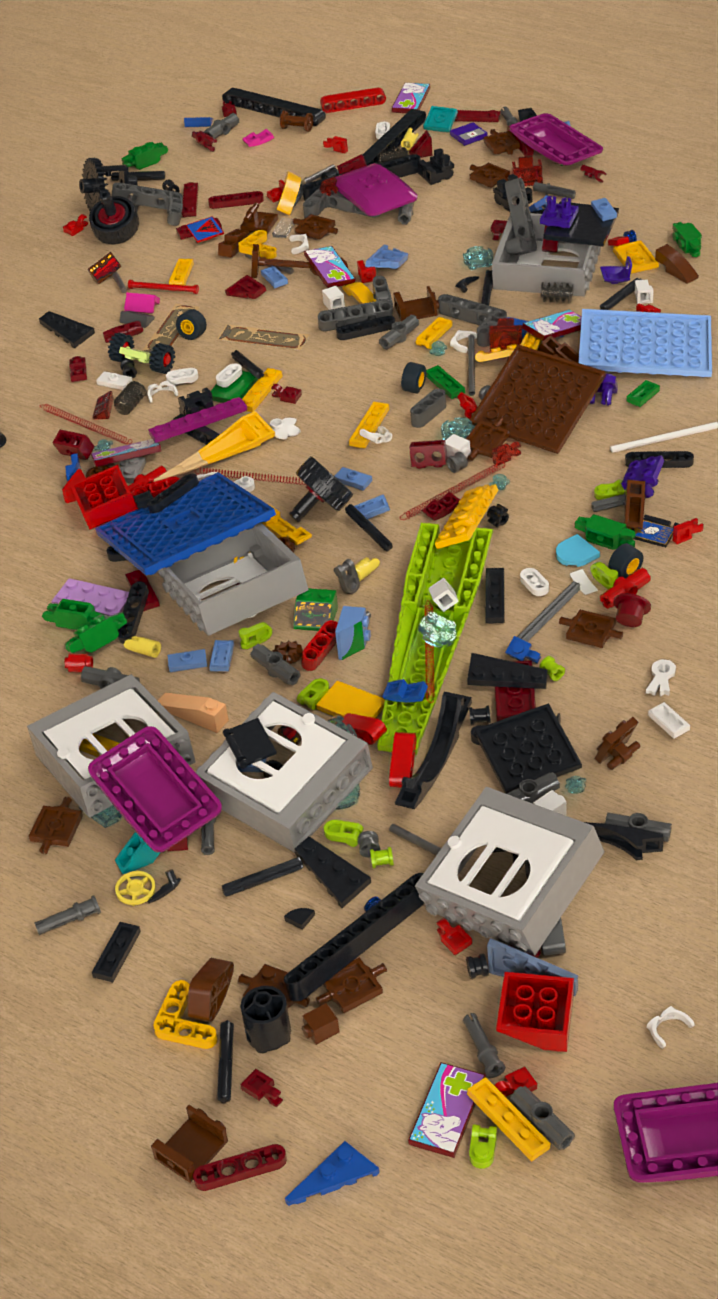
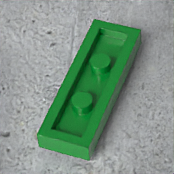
(444, 381)

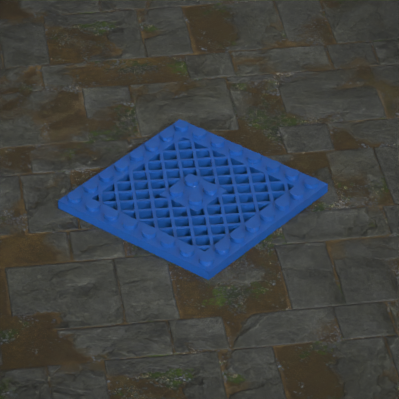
(187, 526)

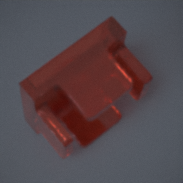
(528, 172)
(505, 333)

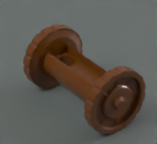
(306, 122)

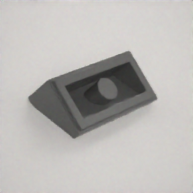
(130, 316)

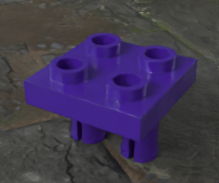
(559, 214)
(607, 387)
(645, 470)

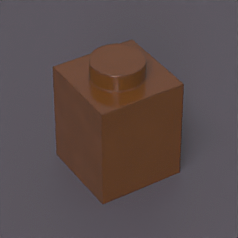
(320, 1024)

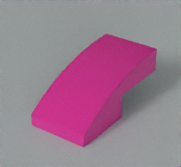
(261, 138)

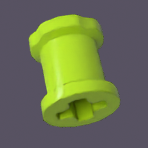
(554, 670)
(381, 857)

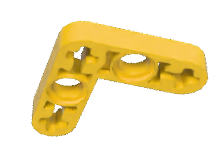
(257, 237)
(177, 1024)

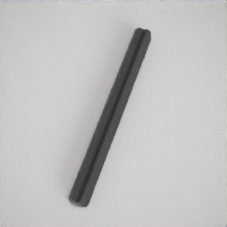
(549, 611)

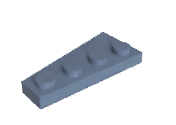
(508, 959)

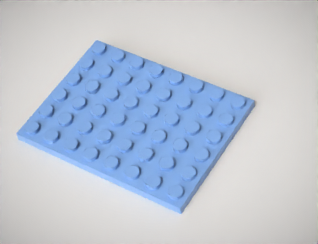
(646, 342)

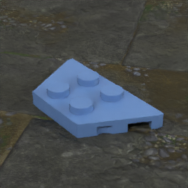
(387, 258)

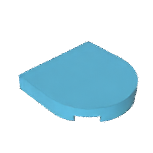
(576, 551)

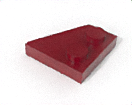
(246, 288)

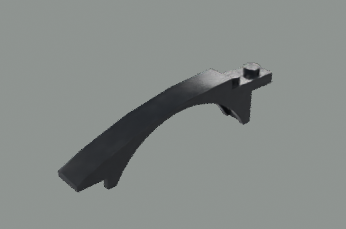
(451, 716)
(628, 839)

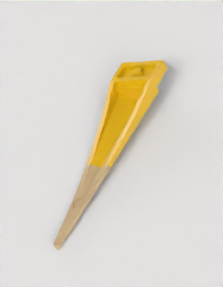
(240, 437)

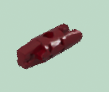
(204, 140)
(131, 329)

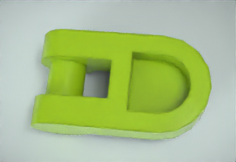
(608, 490)
(604, 574)
(261, 632)
(317, 689)
(336, 831)
(482, 1153)

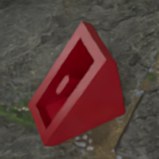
(423, 146)

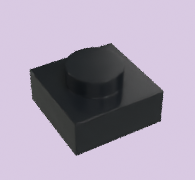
(142, 499)

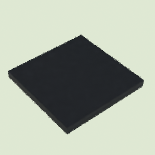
(585, 228)
(527, 747)

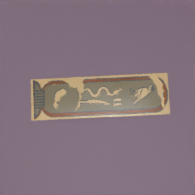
(167, 331)
(263, 337)

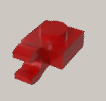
(338, 143)
(74, 227)
(467, 404)
(685, 530)
(453, 938)
(516, 1079)

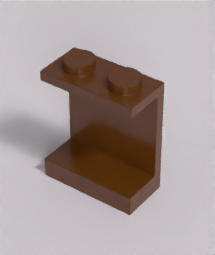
(421, 307)
(192, 1144)

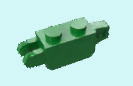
(145, 155)
(687, 238)
(605, 531)
(70, 613)
(96, 634)

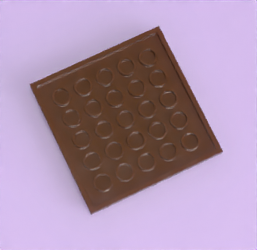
(539, 397)

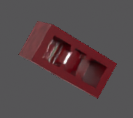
(73, 443)

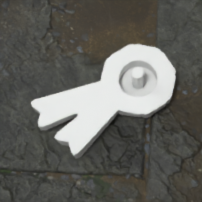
(663, 671)

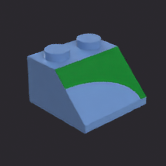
(352, 631)

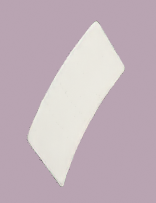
(585, 584)

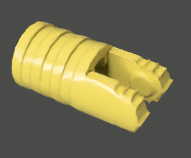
(409, 139)
(365, 567)
(143, 646)

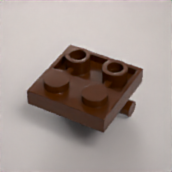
(258, 220)
(615, 742)

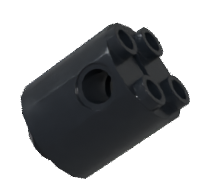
(266, 1018)

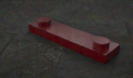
(478, 116)
(190, 199)

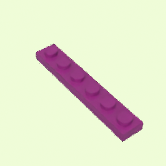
(197, 419)

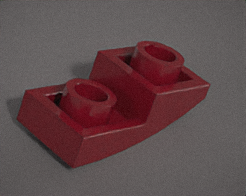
(78, 368)
(441, 508)

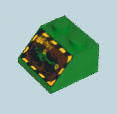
(315, 608)

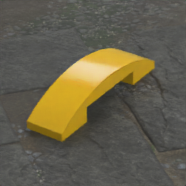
(289, 193)
(360, 292)
(282, 528)

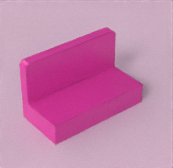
(140, 302)

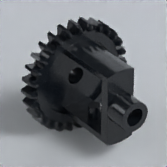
(93, 179)

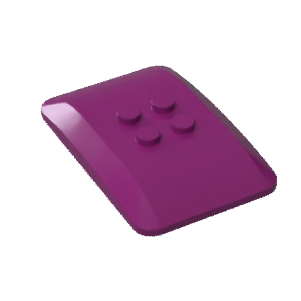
(555, 139)
(375, 189)
(154, 789)
(669, 1133)

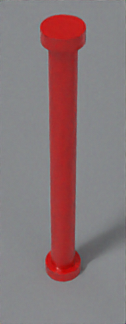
(195, 289)

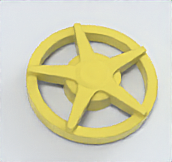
(135, 888)

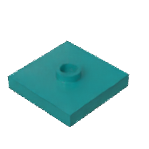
(440, 119)

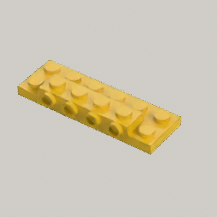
(466, 516)

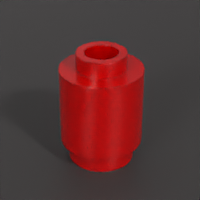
(76, 662)

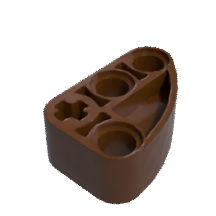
(209, 989)

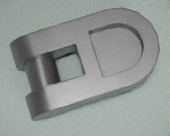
(349, 582)

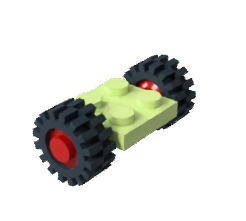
(160, 358)

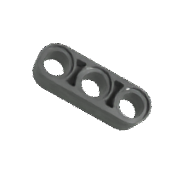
(428, 408)

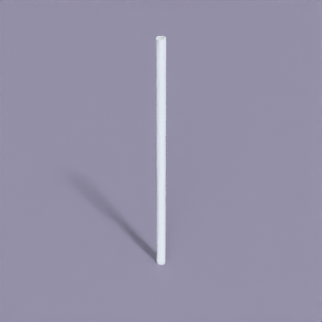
(659, 438)

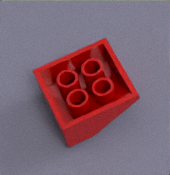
(103, 497)
(536, 1009)

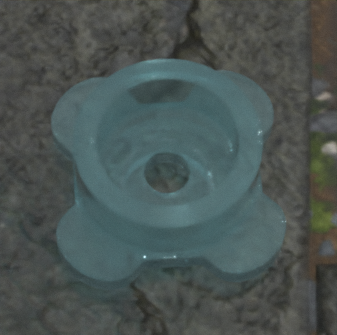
(438, 348)
(103, 445)
(500, 481)
(575, 784)

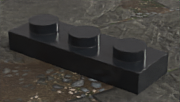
(116, 952)

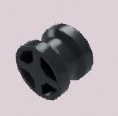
(477, 966)

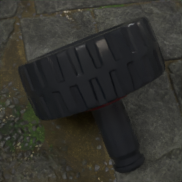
(113, 219)
(321, 487)

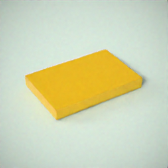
(640, 256)
(348, 699)

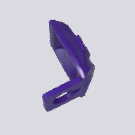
(617, 274)

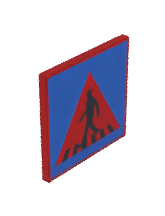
(205, 229)

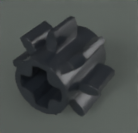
(497, 515)

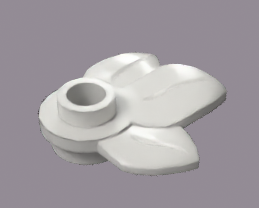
(284, 427)

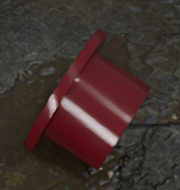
(631, 609)

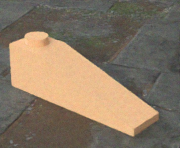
(196, 709)

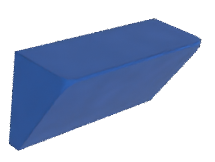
(198, 122)

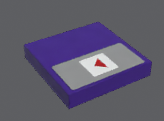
(468, 133)

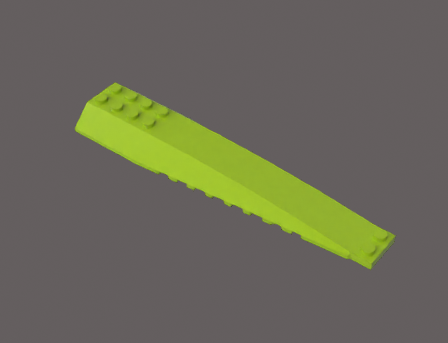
(462, 568)

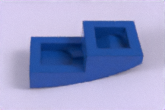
(71, 469)
(402, 692)

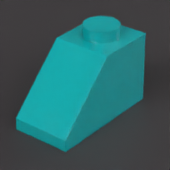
(135, 855)

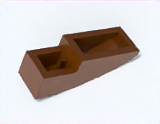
(229, 246)
(675, 264)
(553, 347)
(634, 504)

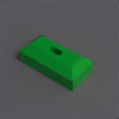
(643, 393)

